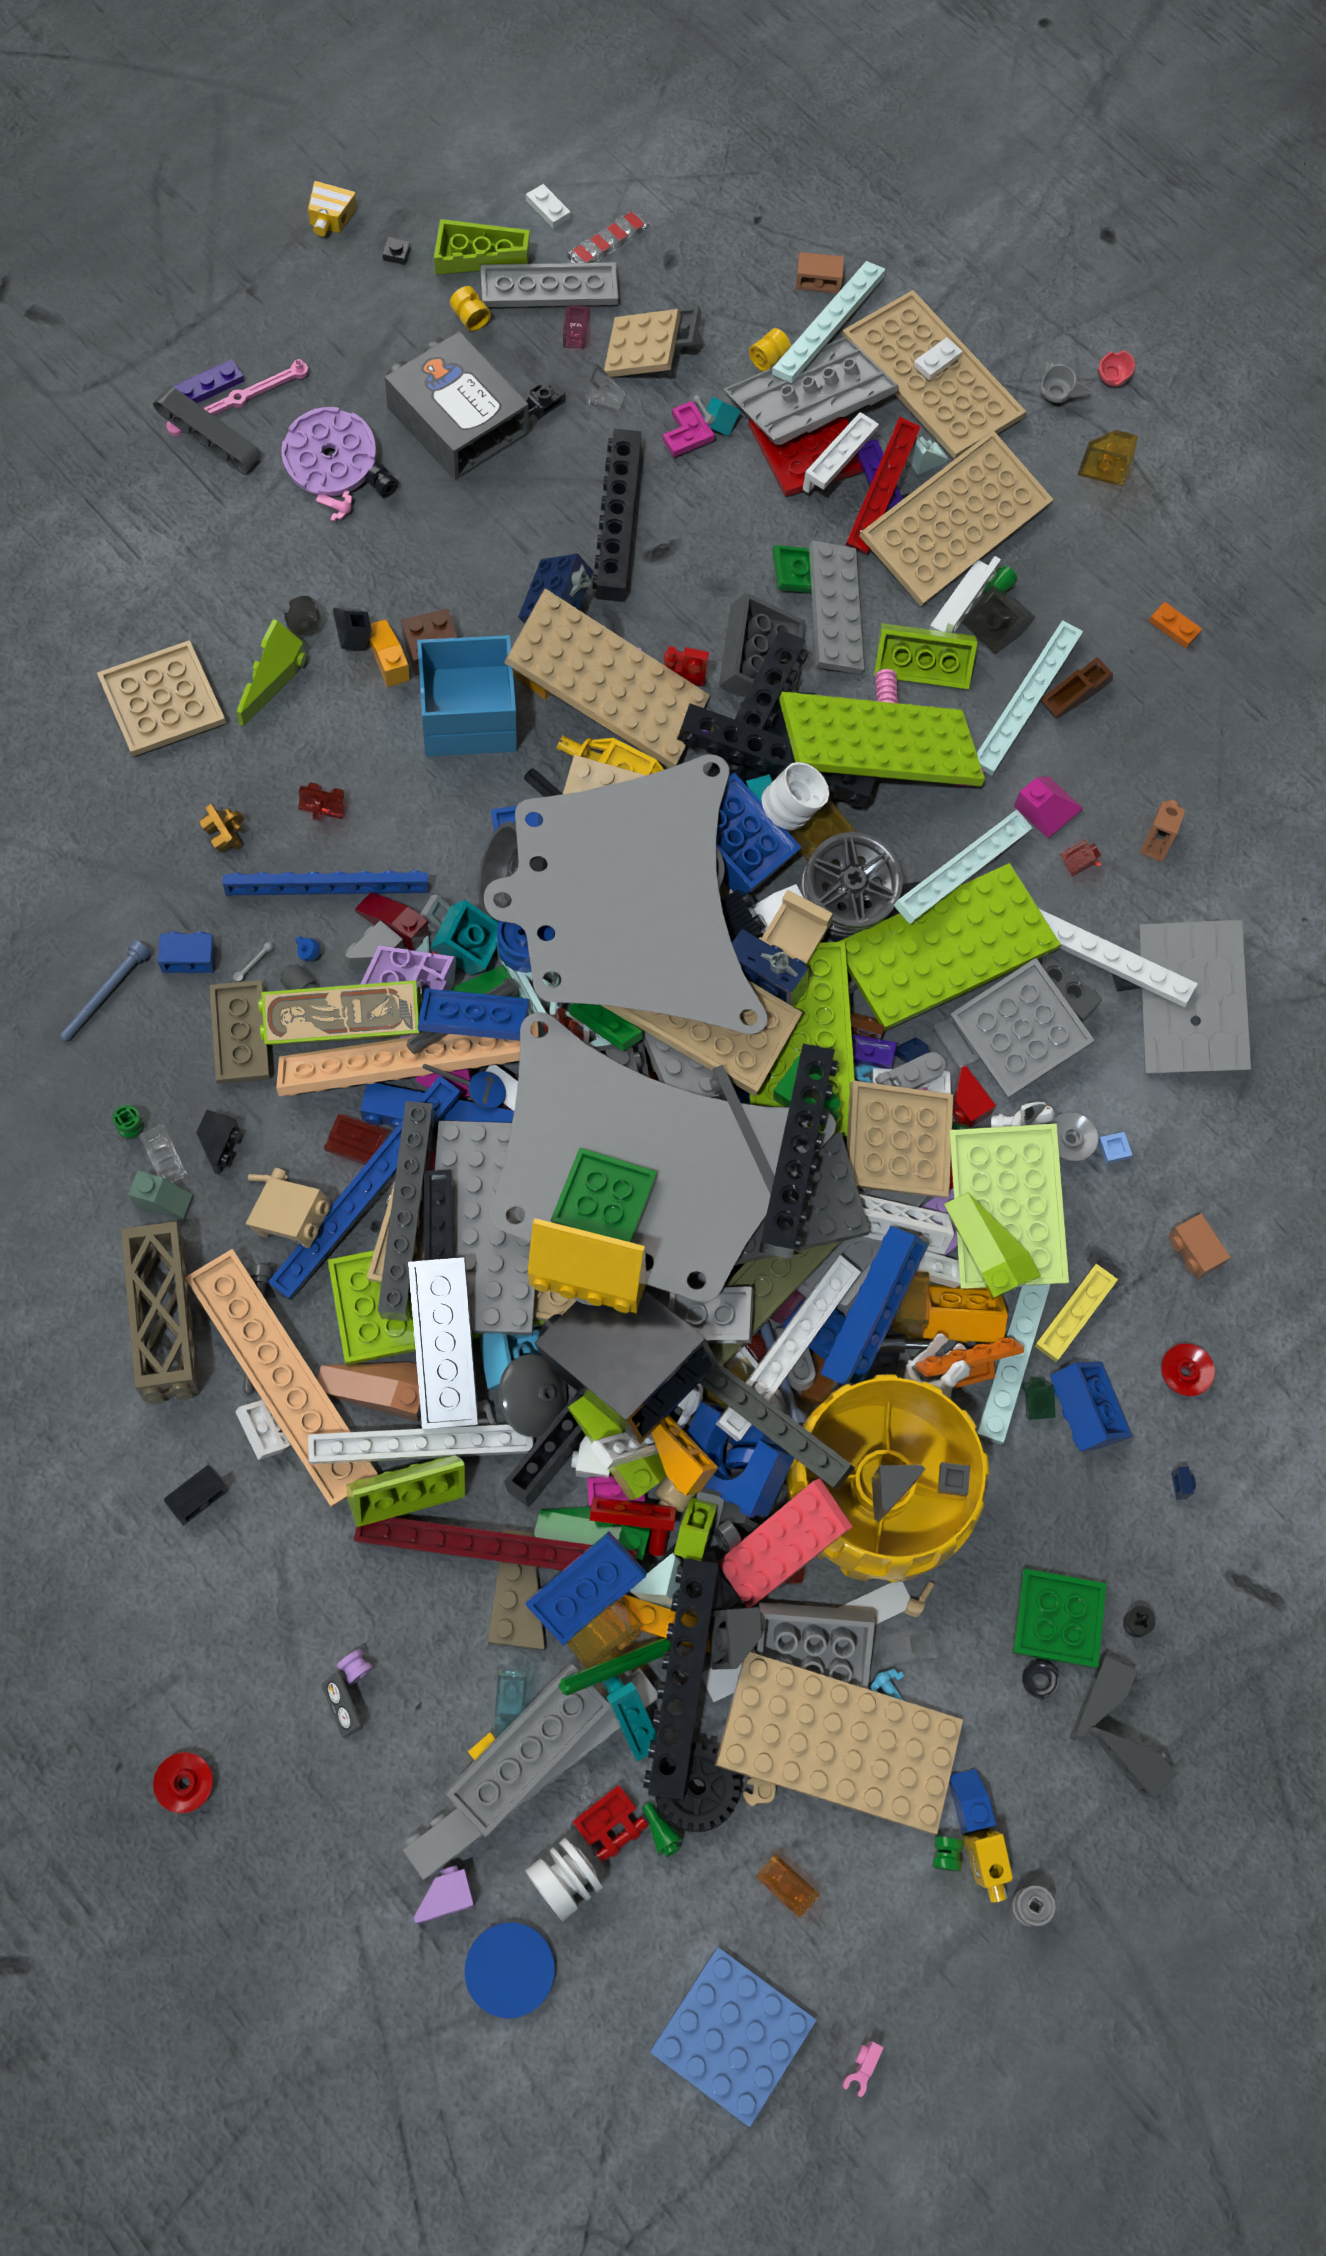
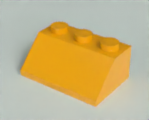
(965, 1315)

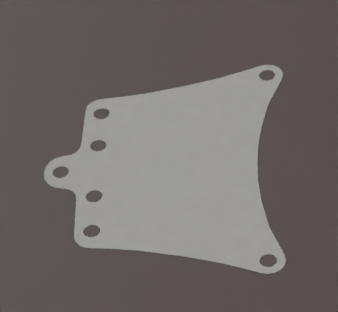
(631, 898)
(707, 1179)

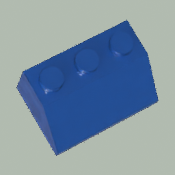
(1090, 1405)

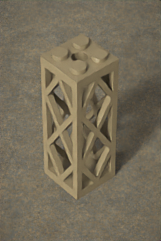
(164, 1384)

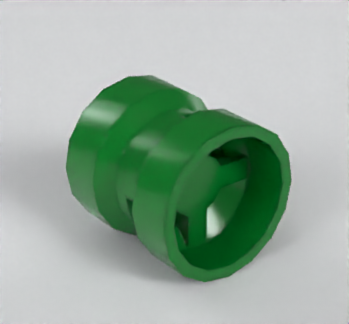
(130, 1127)
(948, 1861)

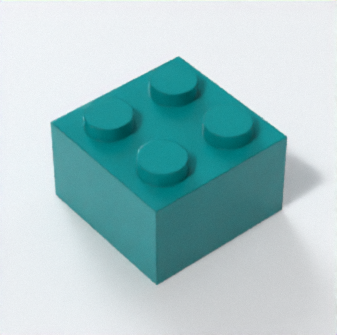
(467, 936)

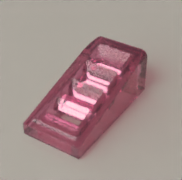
(575, 327)

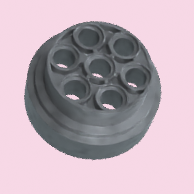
(502, 861)

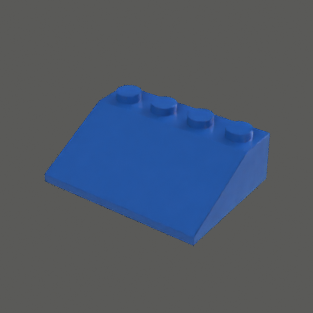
(749, 839)

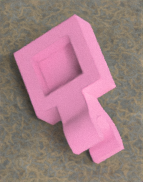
(867, 2059)

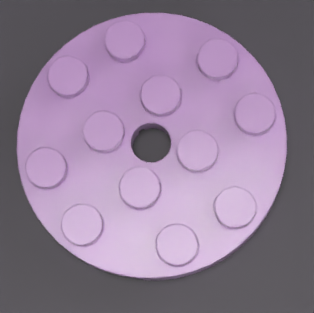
(325, 429)

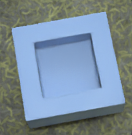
(1115, 1147)

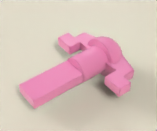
(343, 507)

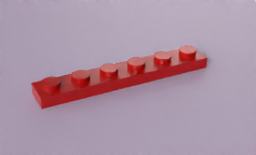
(884, 481)

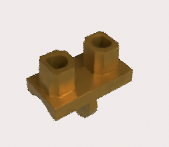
(216, 820)

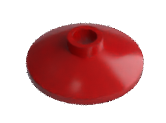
(1195, 1361)
(168, 1778)

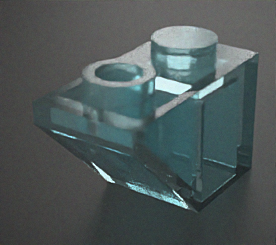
(509, 1699)

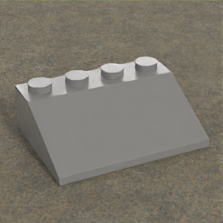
(819, 1640)

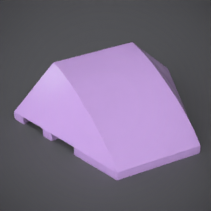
(398, 965)

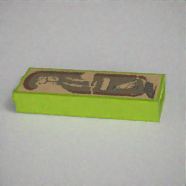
(340, 1013)

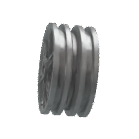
(879, 863)

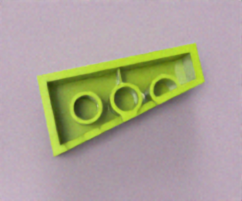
(470, 245)

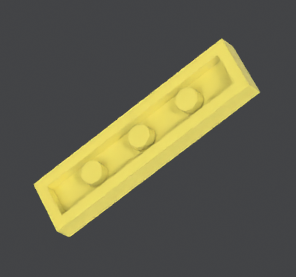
(1076, 1313)

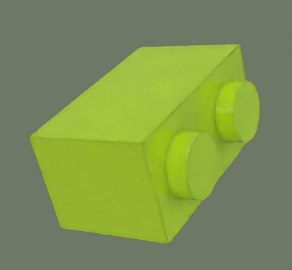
(695, 1529)

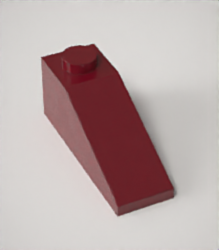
(397, 917)

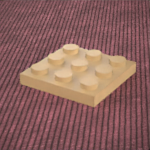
(642, 343)

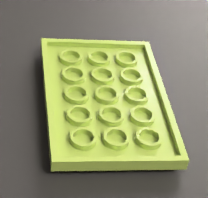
(1018, 1183)

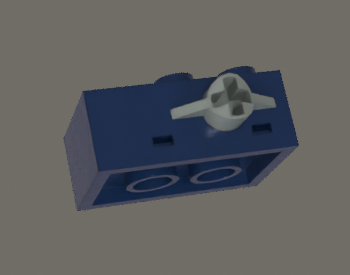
(562, 575)
(771, 968)

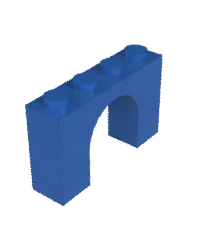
(760, 1481)

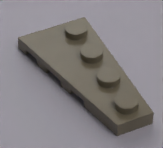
(511, 1619)

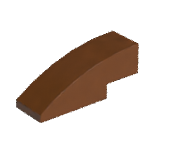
(1078, 688)

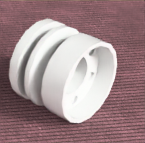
(795, 796)
(564, 1879)

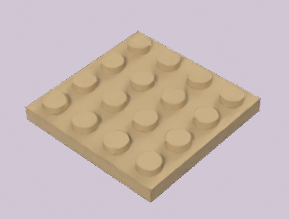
(161, 698)
(900, 1139)

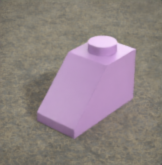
(445, 1896)

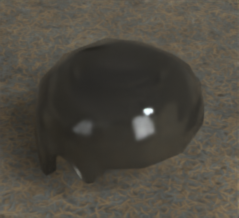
(303, 615)

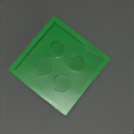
(604, 1195)
(1059, 1618)

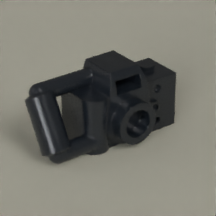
(545, 399)

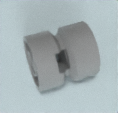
(1032, 1906)

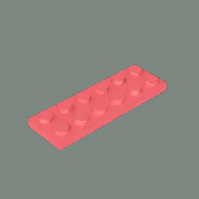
(784, 1543)

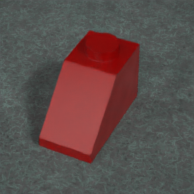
(970, 1100)

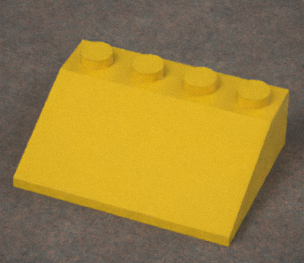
(586, 1266)

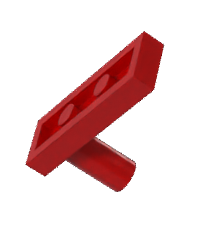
(652, 1516)

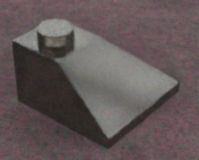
(998, 619)

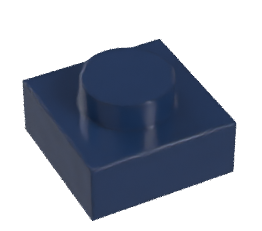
(911, 1050)
(1183, 1483)

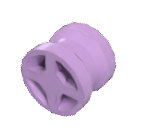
(354, 1666)

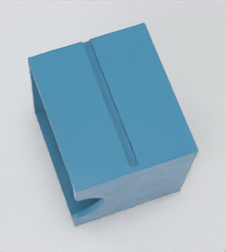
(467, 695)

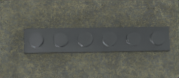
(721, 1084)

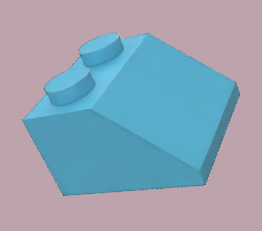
(501, 1349)

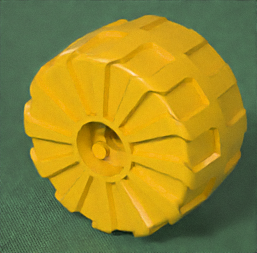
(897, 1424)

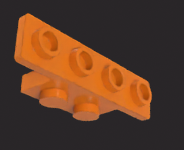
(979, 1358)

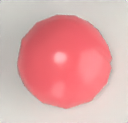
(1116, 368)

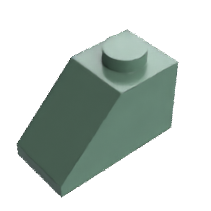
(160, 1195)

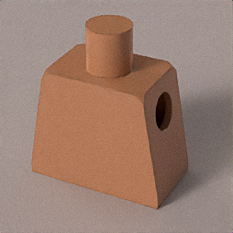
(1168, 820)

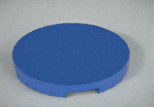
(509, 1970)

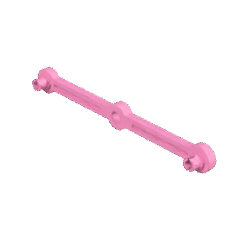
(298, 370)

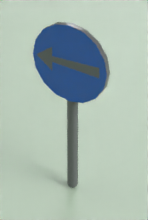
(484, 1087)

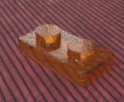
(822, 1386)
(787, 1885)

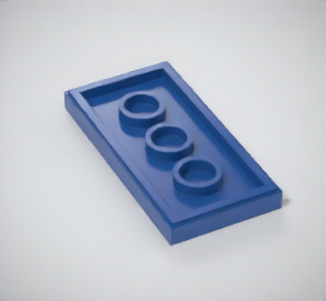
(472, 1014)
(586, 1588)

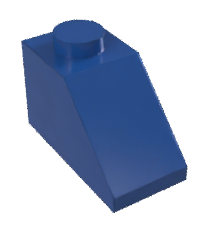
(971, 1802)

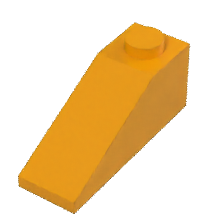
(388, 654)
(682, 1458)

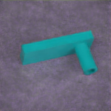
(630, 1716)

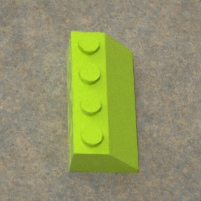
(926, 655)
(406, 1490)

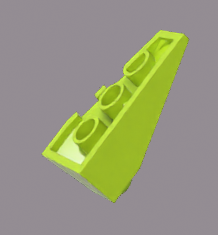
(278, 665)
(994, 1251)
(633, 1477)

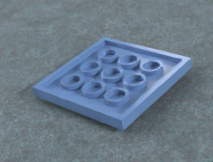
(733, 2036)

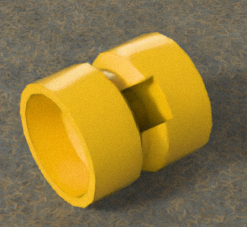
(470, 308)
(769, 349)

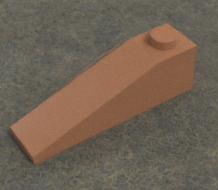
(378, 1386)

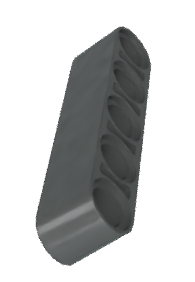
(207, 429)

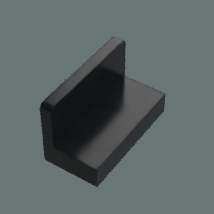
(196, 1495)

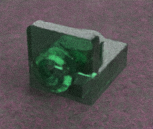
(1039, 1398)

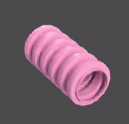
(886, 686)

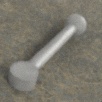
(708, 417)
(239, 976)

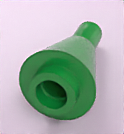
(664, 1837)

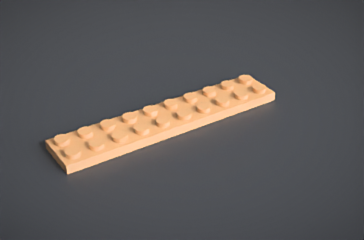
(389, 1061)
(274, 1368)

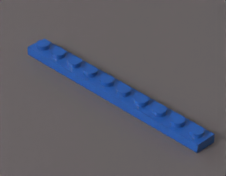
(355, 1199)

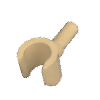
(277, 1174)
(915, 1607)

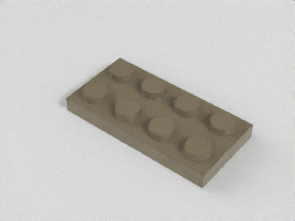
(236, 1032)

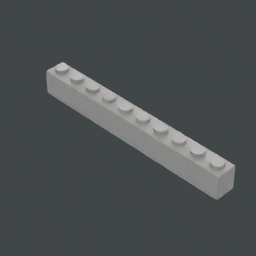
(456, 1832)

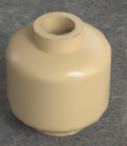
(671, 1497)

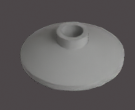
(1081, 1131)

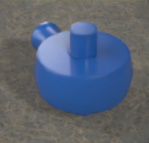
(307, 949)

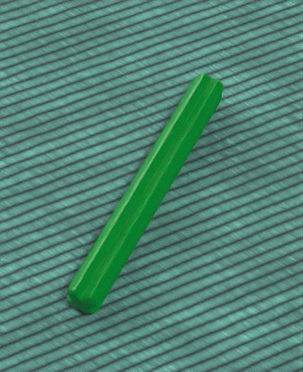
(614, 1667)

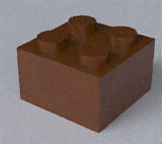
(426, 626)

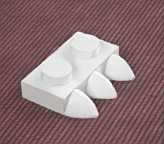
(262, 1430)

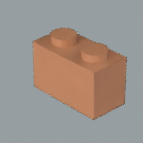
(819, 272)
(1198, 1246)

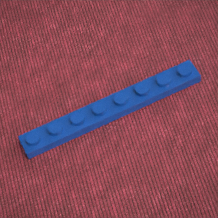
(317, 883)

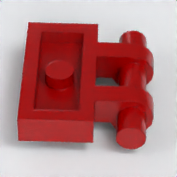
(689, 664)
(604, 1816)

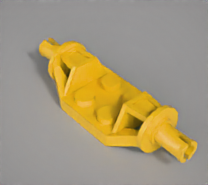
(615, 754)

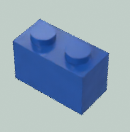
(186, 952)

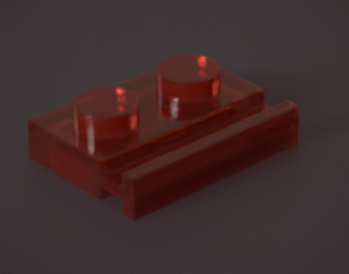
(354, 1139)

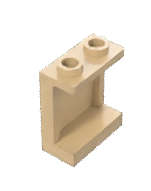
(798, 927)
(289, 1211)

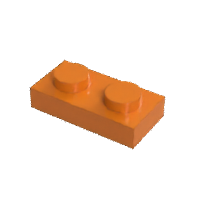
(1175, 625)

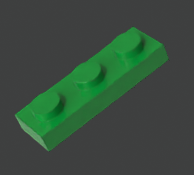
(607, 1024)

